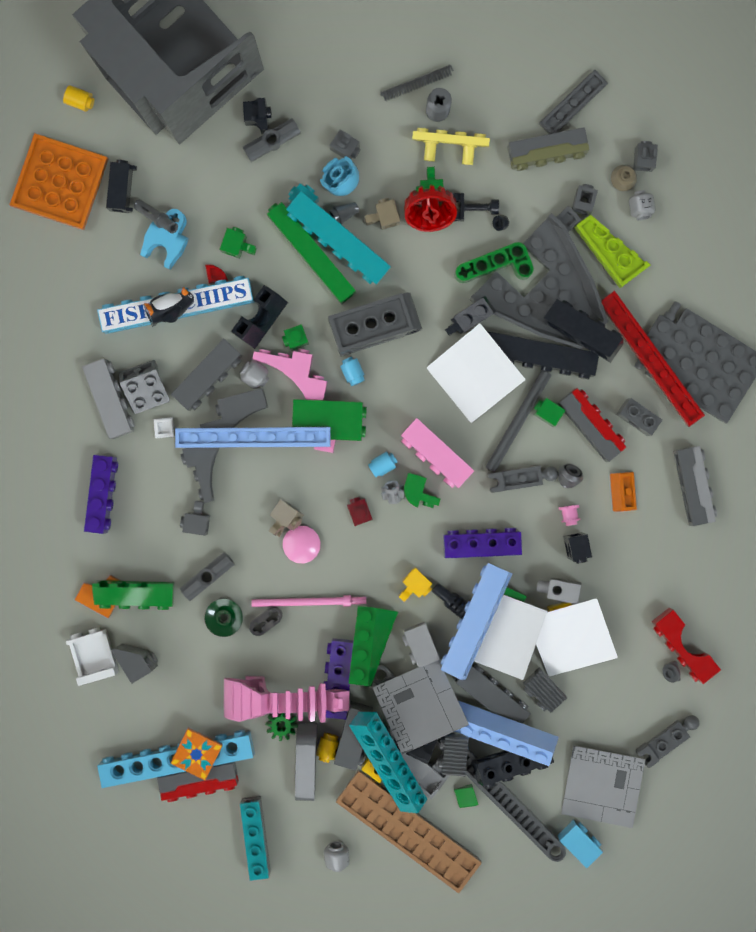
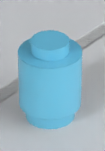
(352, 371)
(383, 464)

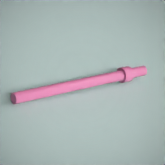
(346, 601)

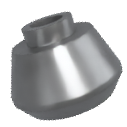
(570, 476)

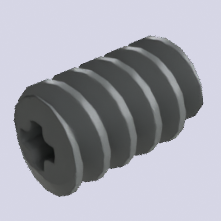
(438, 104)

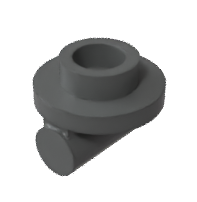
(671, 672)

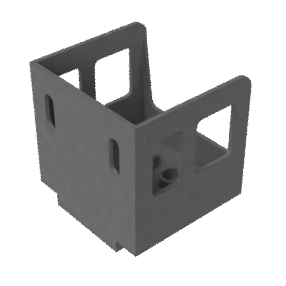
(167, 70)

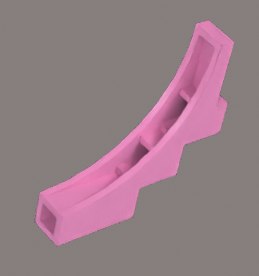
(299, 371)

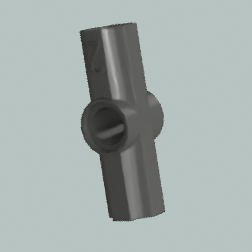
(283, 133)
(198, 584)

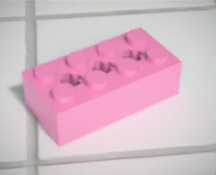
(437, 453)

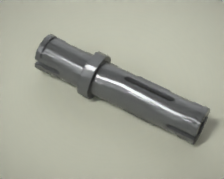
(160, 219)

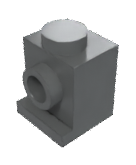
(590, 194)

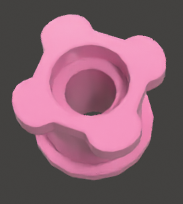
(570, 515)

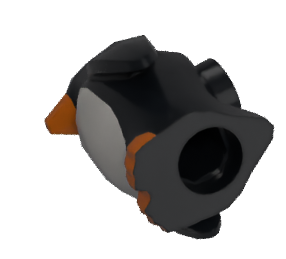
(168, 307)

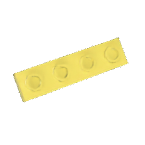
(468, 143)

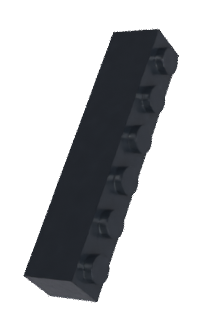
(547, 356)

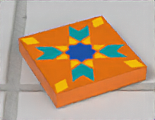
(196, 753)

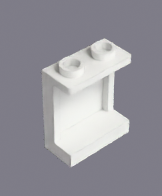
(92, 656)

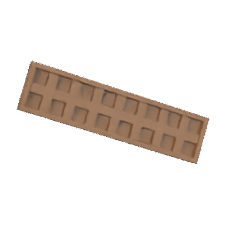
(408, 832)

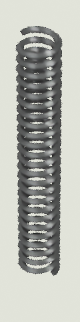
(393, 89)

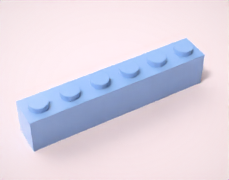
(476, 621)
(508, 734)

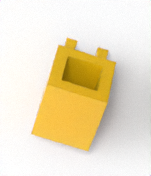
(416, 583)

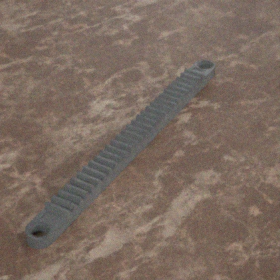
(507, 802)

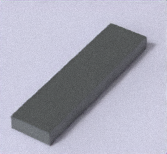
(573, 103)

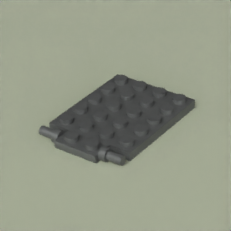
(705, 359)

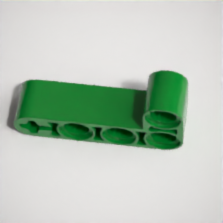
(492, 266)

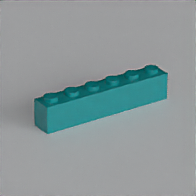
(338, 237)

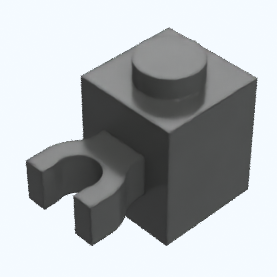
(345, 145)
(645, 156)
(195, 522)

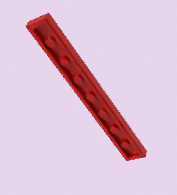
(651, 359)

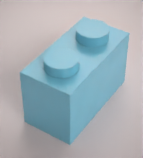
(580, 844)

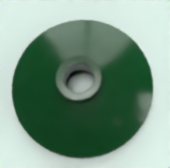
(222, 627)

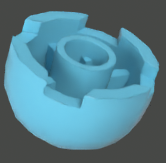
(340, 176)

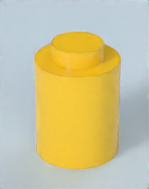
(78, 98)

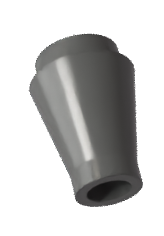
(344, 212)

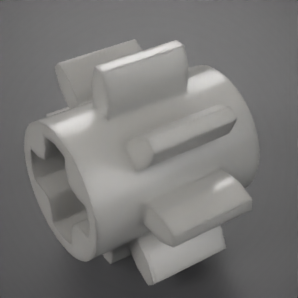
(393, 492)

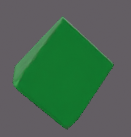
(466, 796)

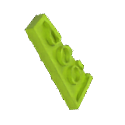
(614, 256)

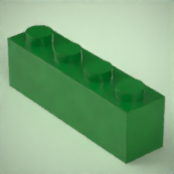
(133, 594)
(369, 643)

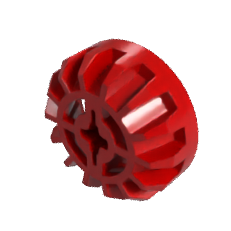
(431, 215)

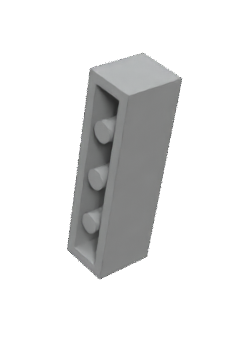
(108, 398)

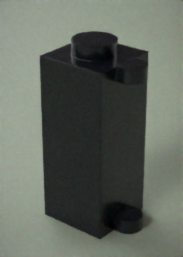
(120, 186)

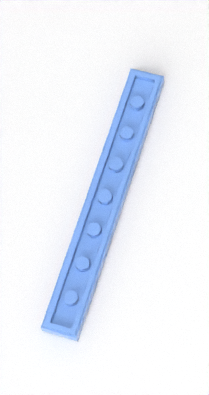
(253, 437)

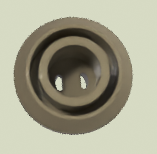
(623, 178)

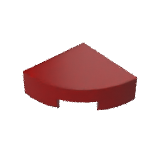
(215, 274)

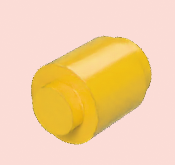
(327, 747)

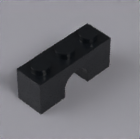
(269, 308)

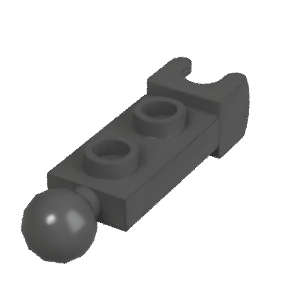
(522, 478)
(667, 740)

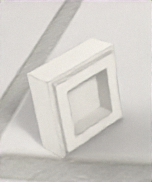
(164, 428)

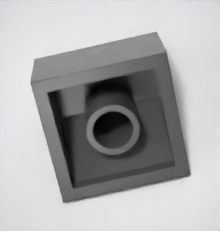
(135, 661)

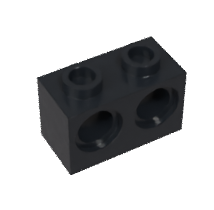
(577, 547)

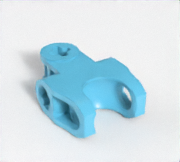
(174, 243)

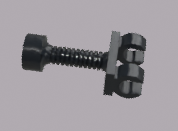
(492, 207)

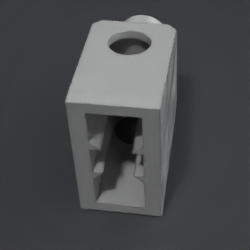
(570, 590)

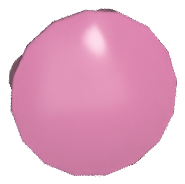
(301, 544)

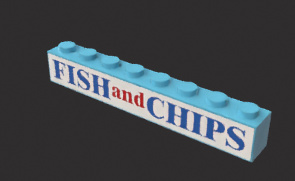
(206, 299)

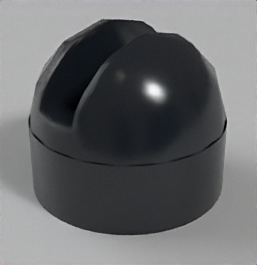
(500, 222)

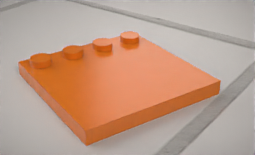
(59, 181)

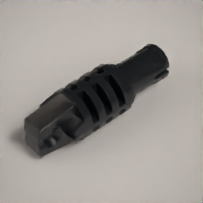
(451, 600)

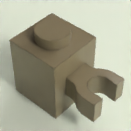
(386, 214)
(286, 517)

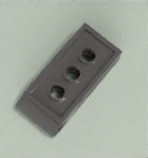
(398, 306)

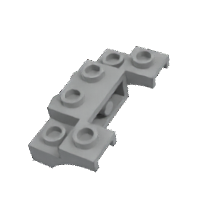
(427, 775)

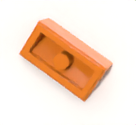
(623, 491)

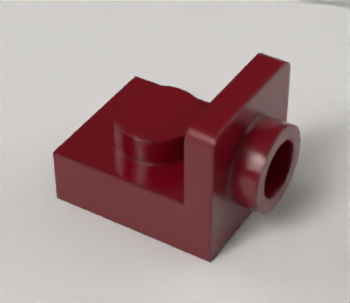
(359, 511)

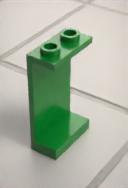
(341, 416)

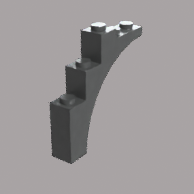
(233, 411)

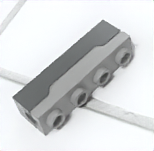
(695, 486)

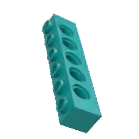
(388, 762)

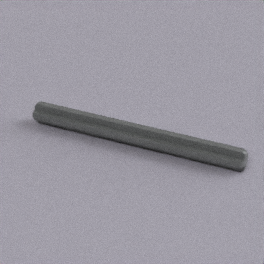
(518, 421)

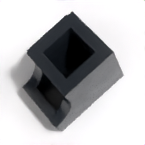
(257, 114)

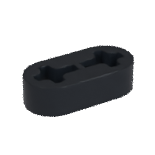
(263, 617)

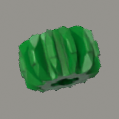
(289, 725)

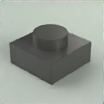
(568, 218)

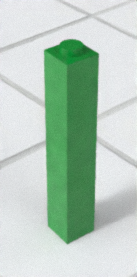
(311, 253)

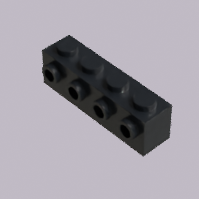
(584, 330)
(503, 767)

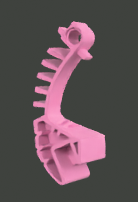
(251, 699)

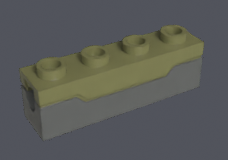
(548, 148)

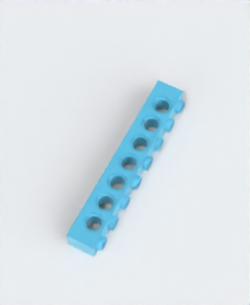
(110, 776)

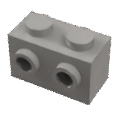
(421, 645)

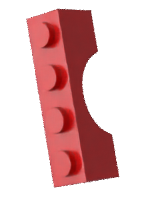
(701, 665)

